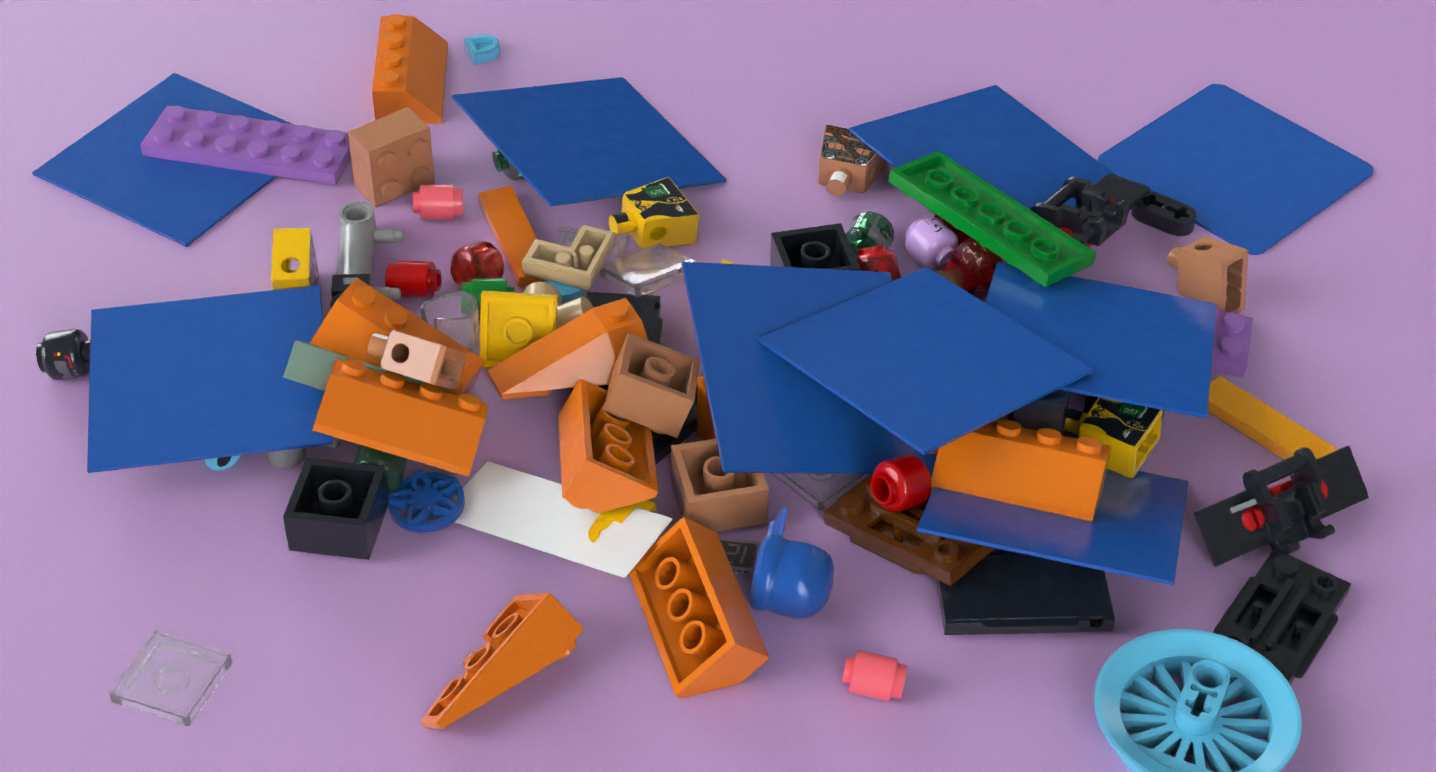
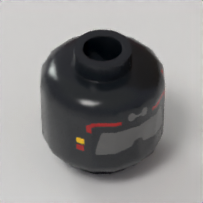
(64, 354)

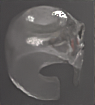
(456, 316)

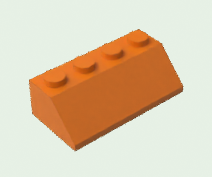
(409, 69)
(366, 311)
(401, 416)
(602, 457)
(1026, 468)
(697, 611)

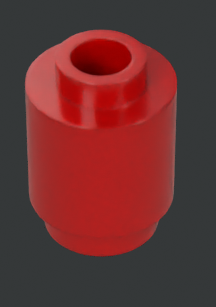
(414, 278)

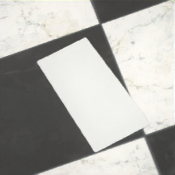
(537, 516)

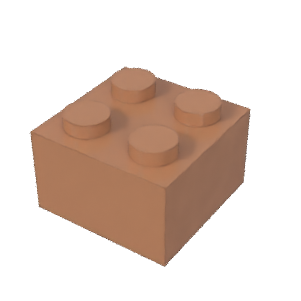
(391, 156)
(652, 385)
(715, 497)

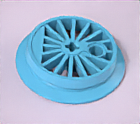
(1198, 718)

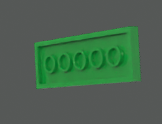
(992, 218)

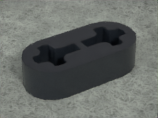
(1165, 214)

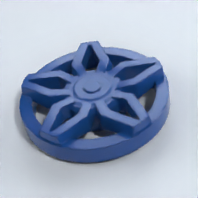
(426, 501)

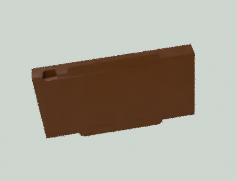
(897, 539)

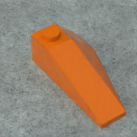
(576, 350)
(520, 642)

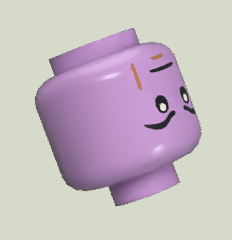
(930, 242)

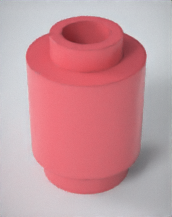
(438, 202)
(874, 675)

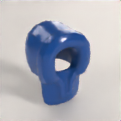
(790, 575)

